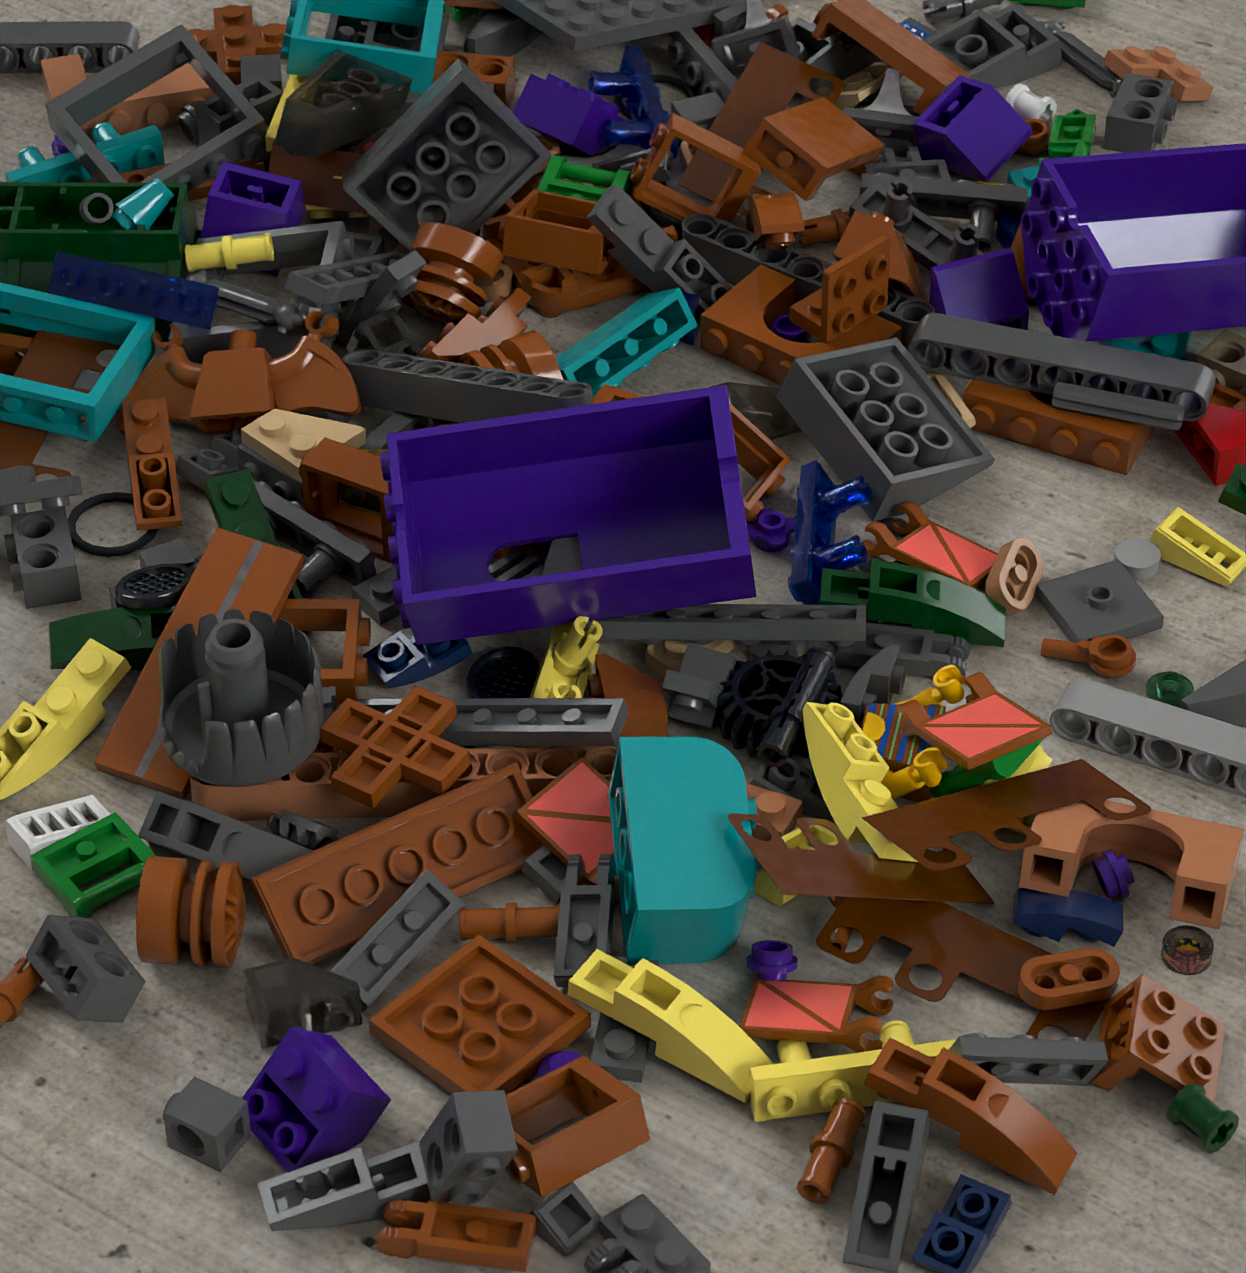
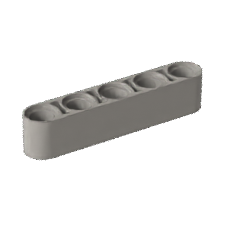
(1152, 734)

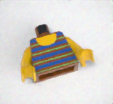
(912, 761)

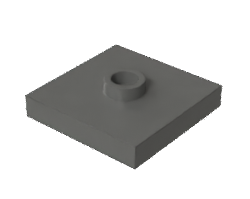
(1099, 603)

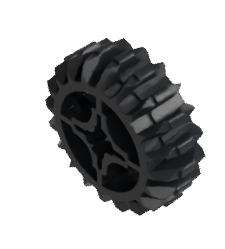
(755, 691)

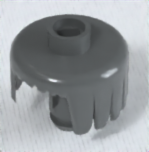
(239, 699)

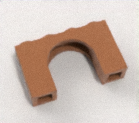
(153, 105)
(1191, 851)

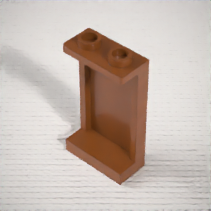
(891, 44)
(811, 145)

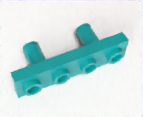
(124, 152)

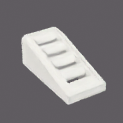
(37, 828)

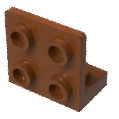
(849, 293)
(1163, 1035)

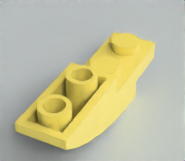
(62, 718)
(849, 775)
(681, 1021)

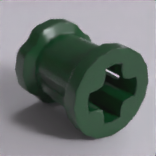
(1202, 1117)

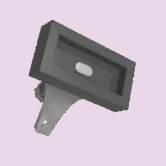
(738, 47)
(887, 116)

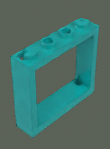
(308, 53)
(60, 408)

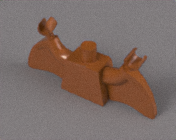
(246, 382)

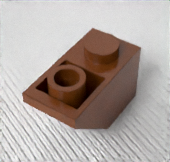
(641, 693)

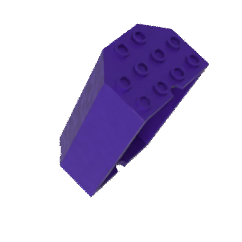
(1138, 242)
(636, 480)

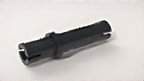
(786, 720)

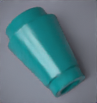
(142, 206)

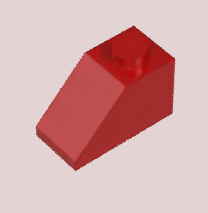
(1216, 441)

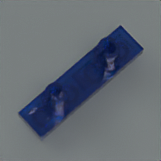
(642, 98)
(133, 290)
(815, 530)

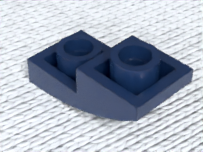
(403, 662)
(1052, 914)
(963, 1228)

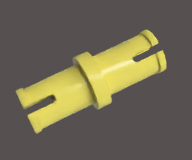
(229, 252)

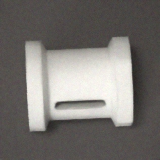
(1031, 105)

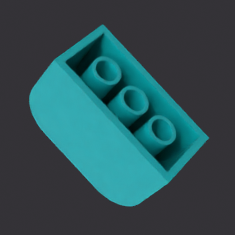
(675, 851)

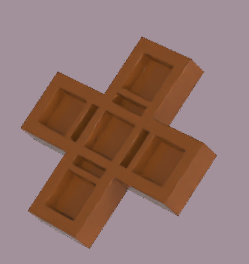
(238, 37)
(394, 746)

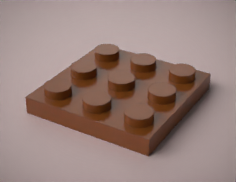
(479, 1021)

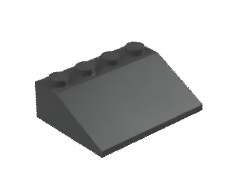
(446, 160)
(882, 419)

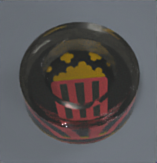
(1187, 950)

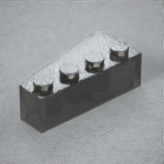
(340, 105)

